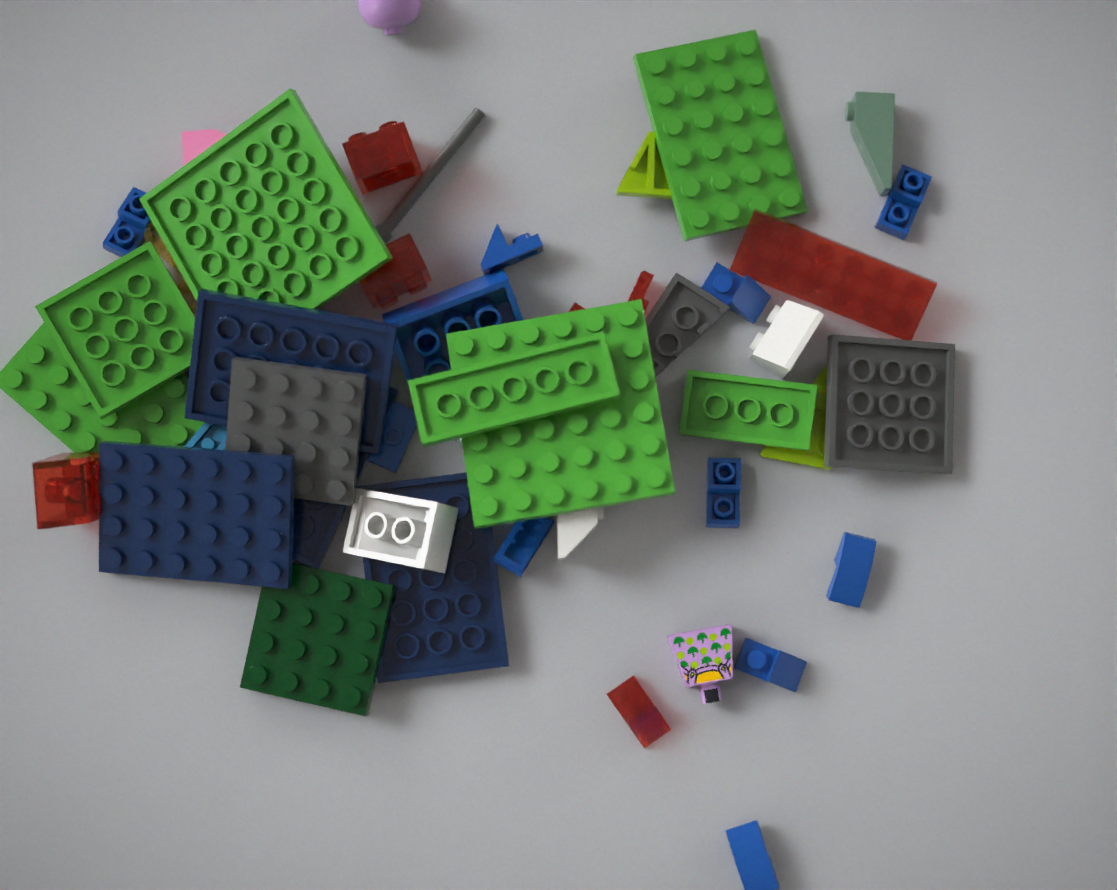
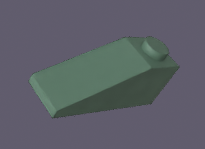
(873, 131)

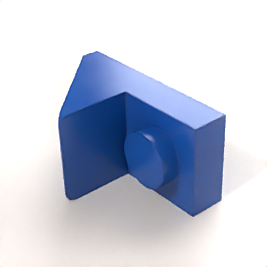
(500, 255)
(739, 293)
(770, 664)

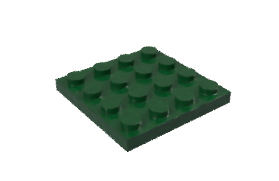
(319, 639)

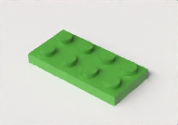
(748, 410)

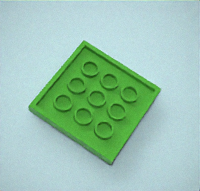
(122, 329)

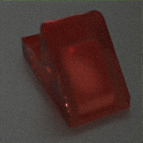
(638, 711)

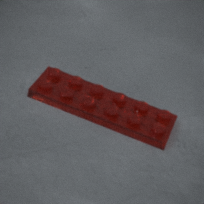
(833, 275)

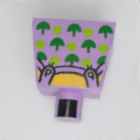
(704, 659)

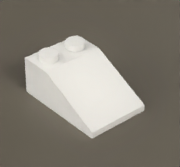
(400, 530)

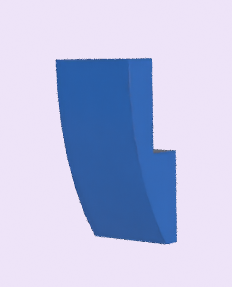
(903, 202)
(130, 226)
(723, 493)
(852, 569)
(752, 857)

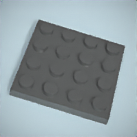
(889, 404)
(302, 415)

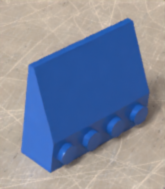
(424, 323)

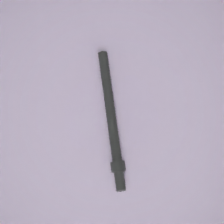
(429, 175)

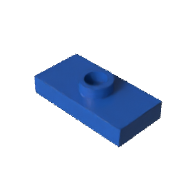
(397, 434)
(522, 544)

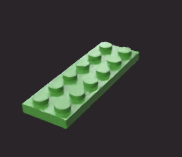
(513, 389)

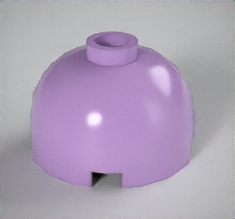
(389, 14)

